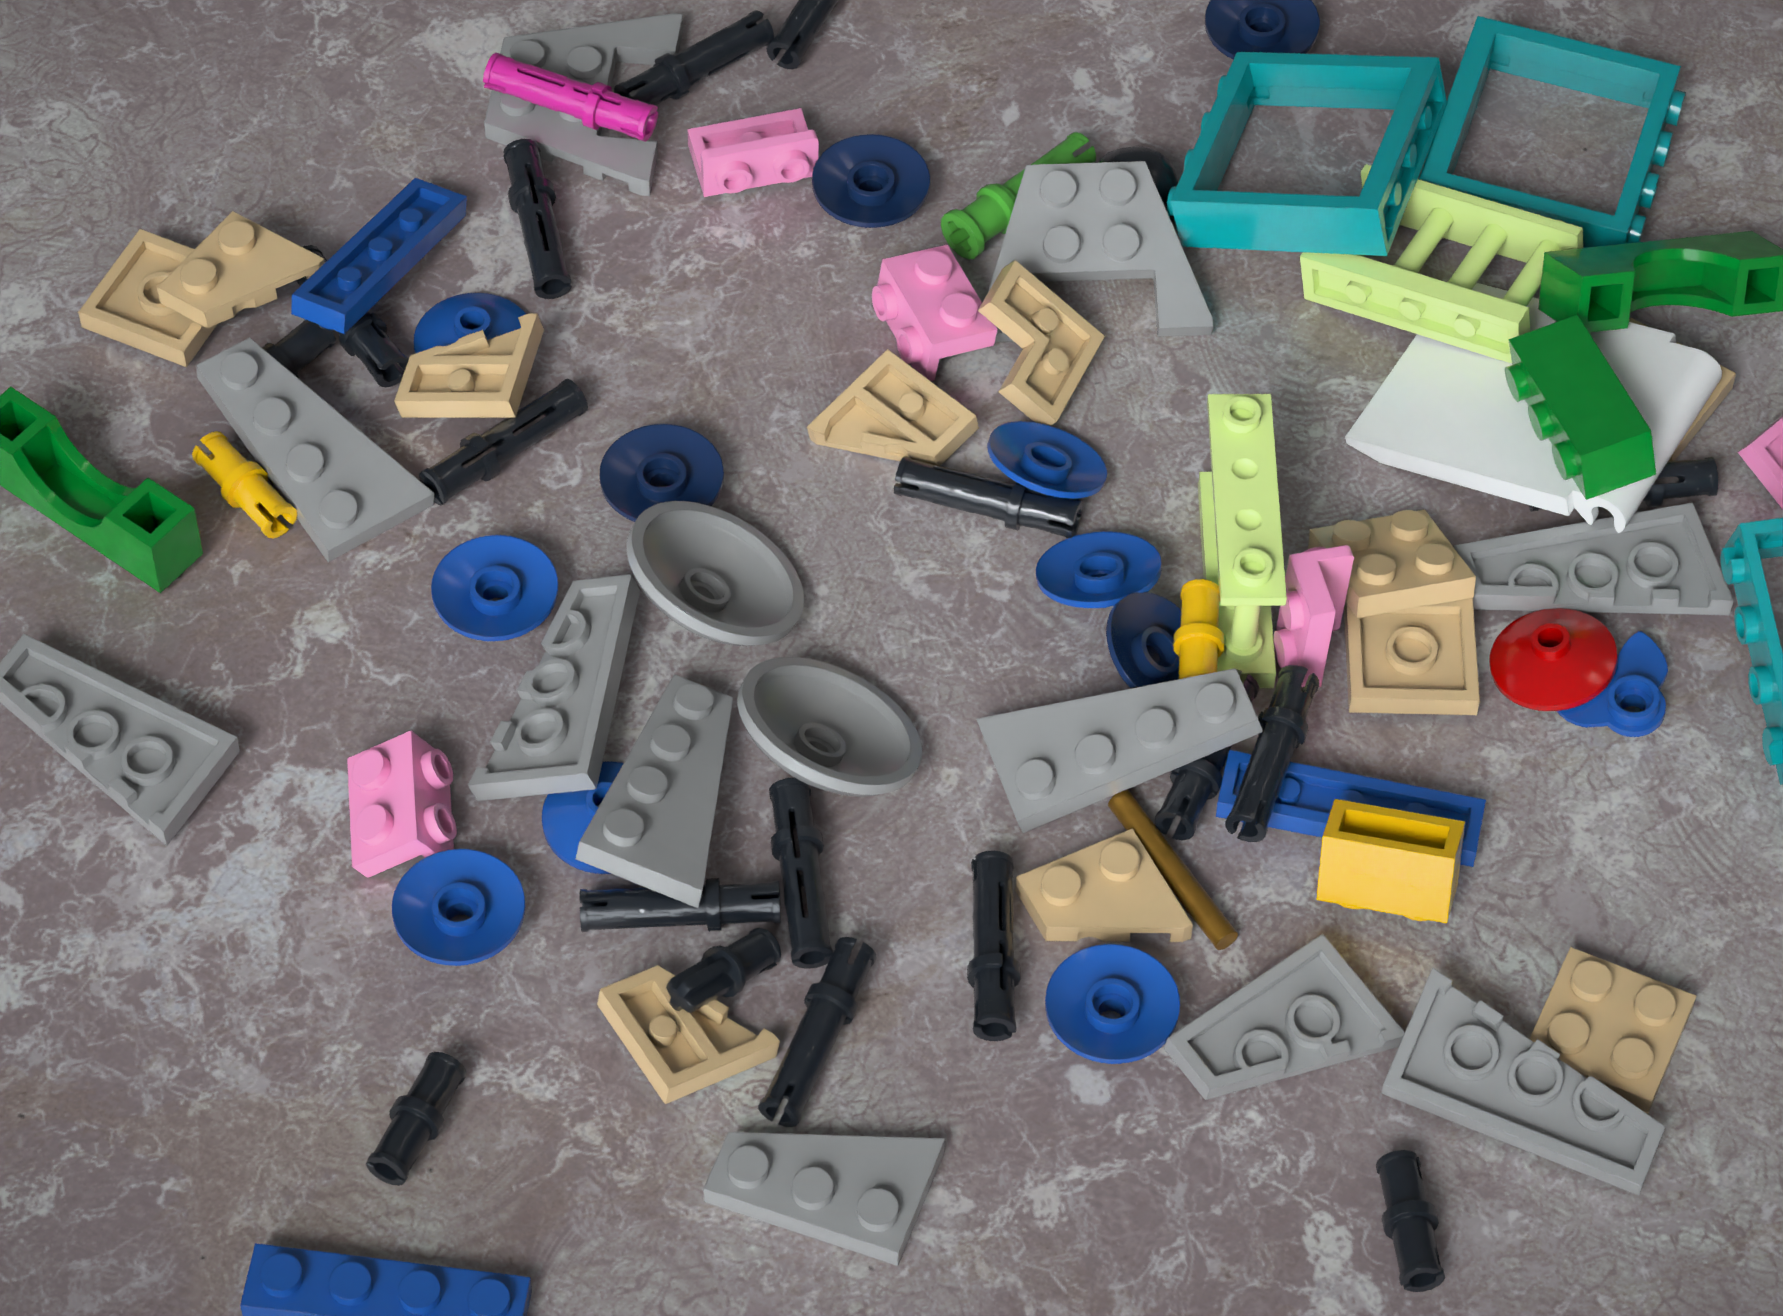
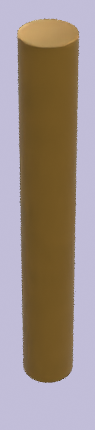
(1174, 871)

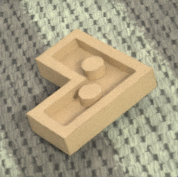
(1053, 341)

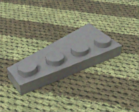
(312, 454)
(1650, 567)
(567, 700)
(122, 739)
(665, 796)
(1496, 1081)

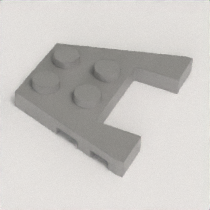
(588, 57)
(1103, 226)

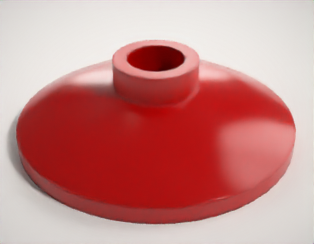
(1553, 659)

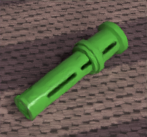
(991, 211)

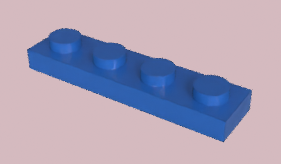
(378, 255)
(1311, 790)
(335, 1284)

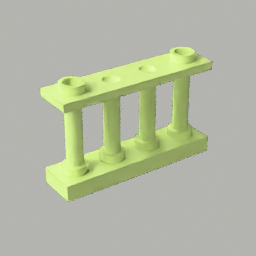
(1436, 307)
(1243, 531)

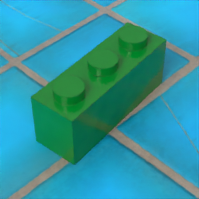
(1580, 408)

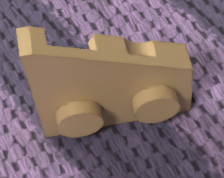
(234, 271)
(471, 375)
(894, 415)
(1103, 894)
(680, 1048)

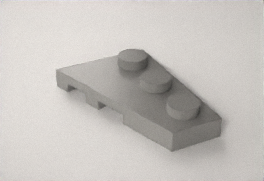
(1284, 1024)
(829, 1187)

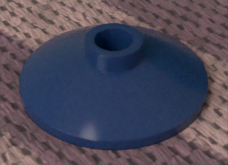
(1262, 26)
(870, 181)
(655, 458)
(1142, 639)

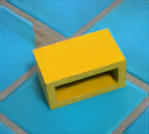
(1390, 861)

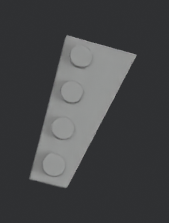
(1102, 744)

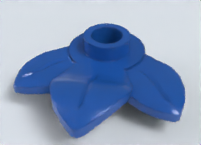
(1635, 683)

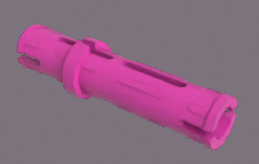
(591, 103)

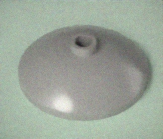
(714, 574)
(829, 727)

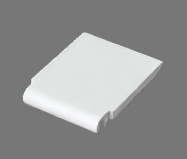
(1457, 421)

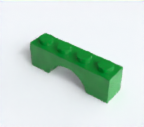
(1712, 272)
(136, 528)

